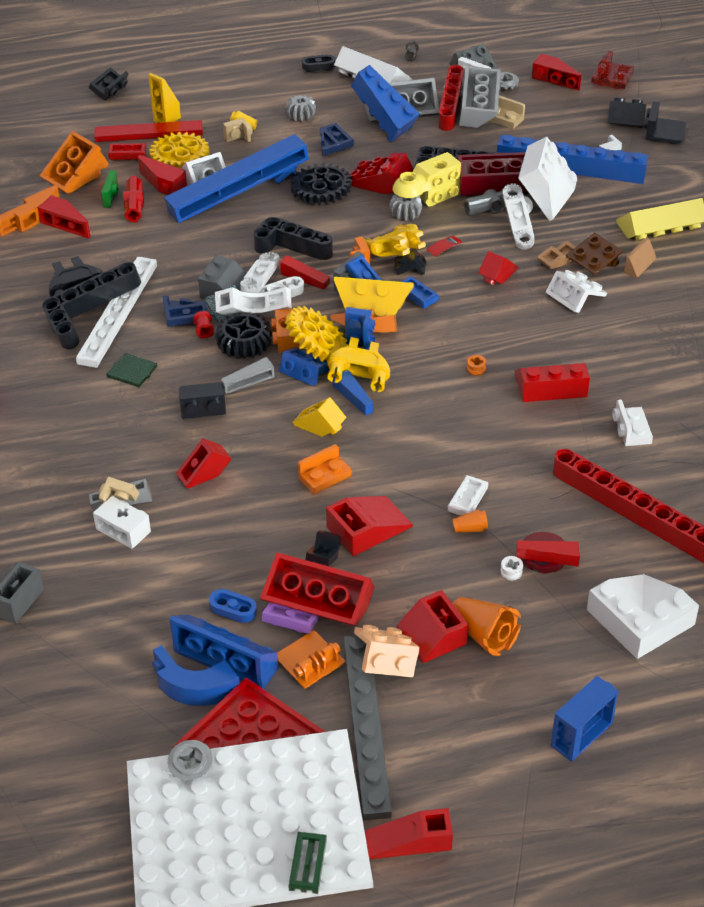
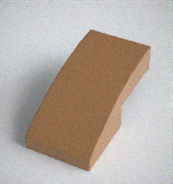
(557, 256)

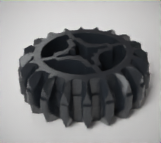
(243, 335)

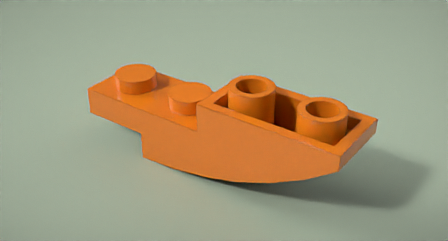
(26, 215)

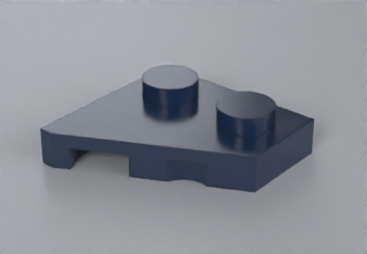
(334, 139)
(181, 312)

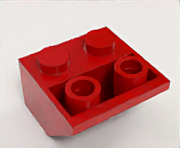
(434, 626)

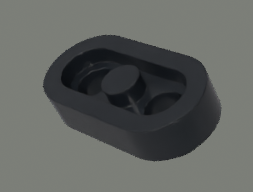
(318, 62)

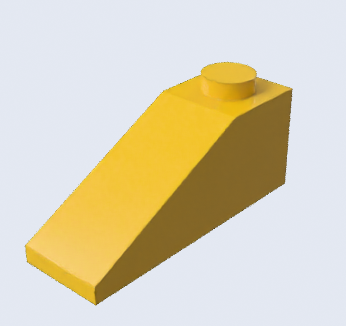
(163, 101)

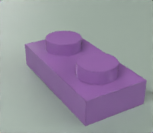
(289, 618)

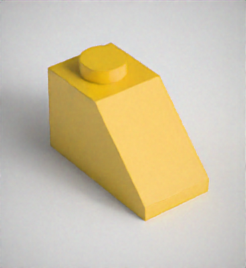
(321, 418)

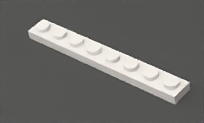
(114, 317)

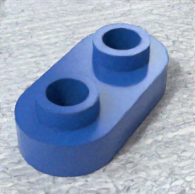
(234, 605)

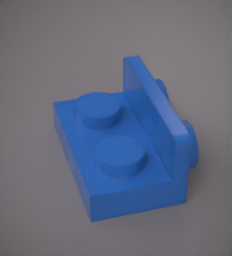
(359, 325)
(302, 366)

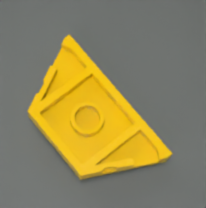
(367, 294)

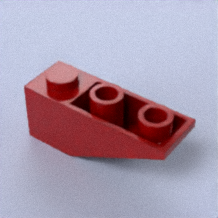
(555, 71)
(412, 834)

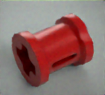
(203, 324)

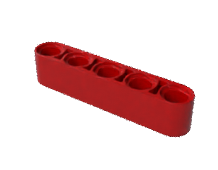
(451, 97)

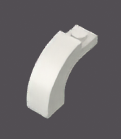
(235, 301)

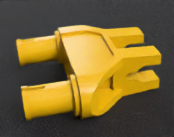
(396, 242)
(359, 363)

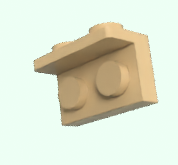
(509, 113)

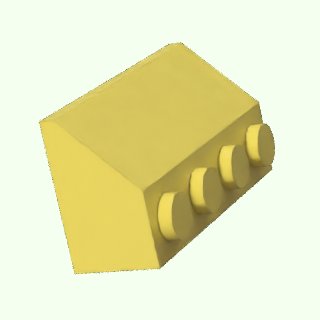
(662, 219)

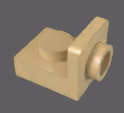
(237, 129)
(118, 489)

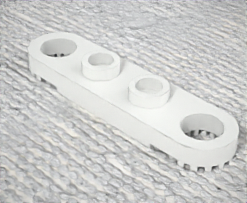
(518, 216)
(260, 273)

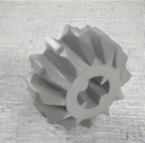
(300, 108)
(405, 207)

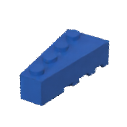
(385, 103)

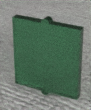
(131, 370)

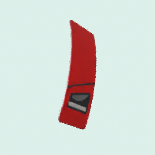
(442, 245)

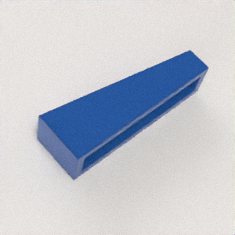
(354, 392)

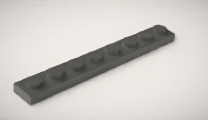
(367, 733)

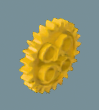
(179, 149)
(314, 332)

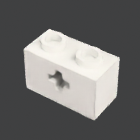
(122, 522)

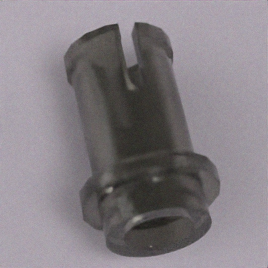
(411, 50)

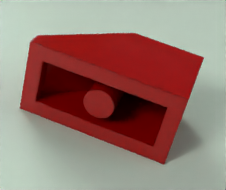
(496, 268)
(203, 463)

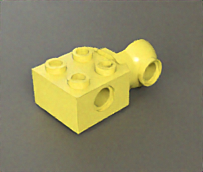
(431, 180)

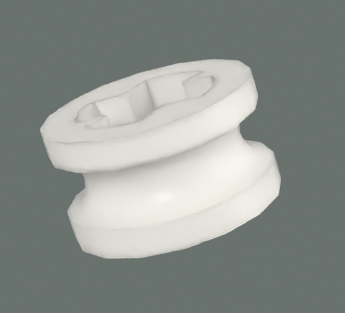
(507, 566)

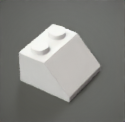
(203, 167)

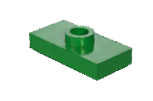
(110, 189)

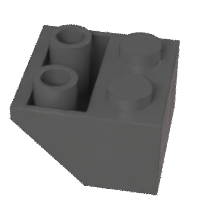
(18, 590)

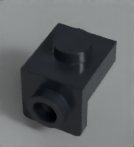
(409, 262)
(325, 548)

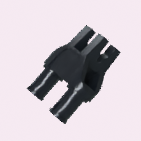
(70, 277)

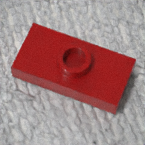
(126, 150)

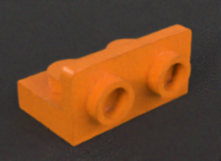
(323, 469)

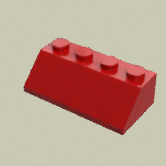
(317, 589)

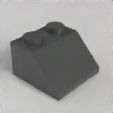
(219, 275)

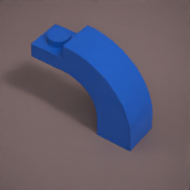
(193, 687)

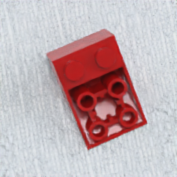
(380, 173)
(365, 521)

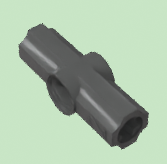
(489, 201)

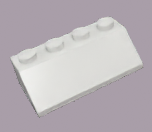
(352, 62)

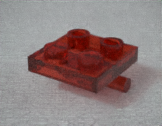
(612, 73)

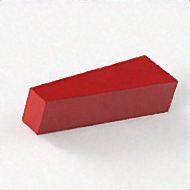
(291, 267)
(549, 551)

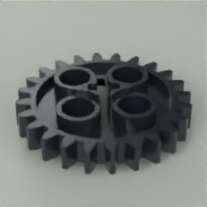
(321, 184)

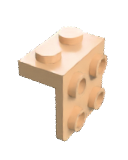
(387, 651)

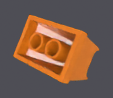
(74, 164)

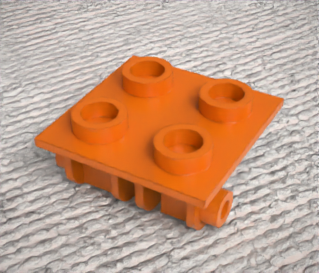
(310, 659)

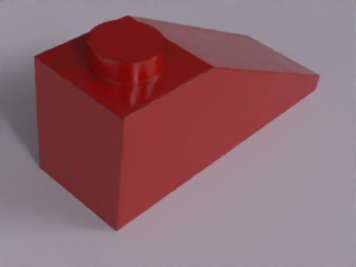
(162, 176)
(63, 216)

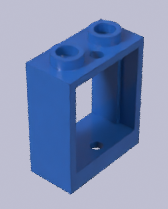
(584, 718)

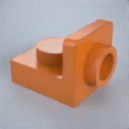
(361, 246)

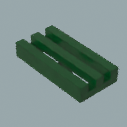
(304, 885)

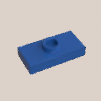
(421, 294)

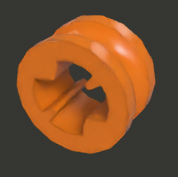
(476, 365)

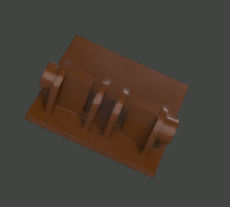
(595, 253)

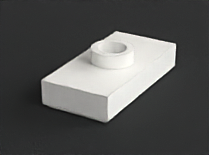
(467, 496)

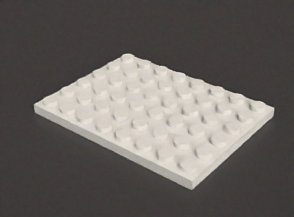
(237, 829)

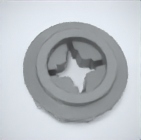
(508, 81)
(183, 752)

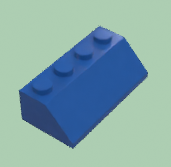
(211, 645)

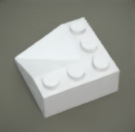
(547, 177)
(642, 611)

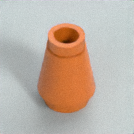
(471, 522)

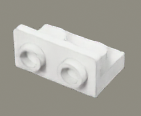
(632, 425)

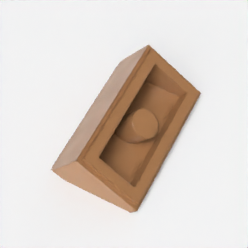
(639, 258)

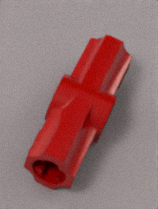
(133, 199)

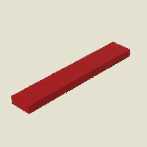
(147, 130)

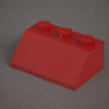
(553, 382)

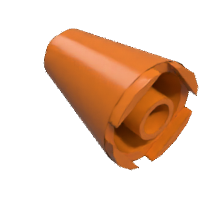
(489, 623)

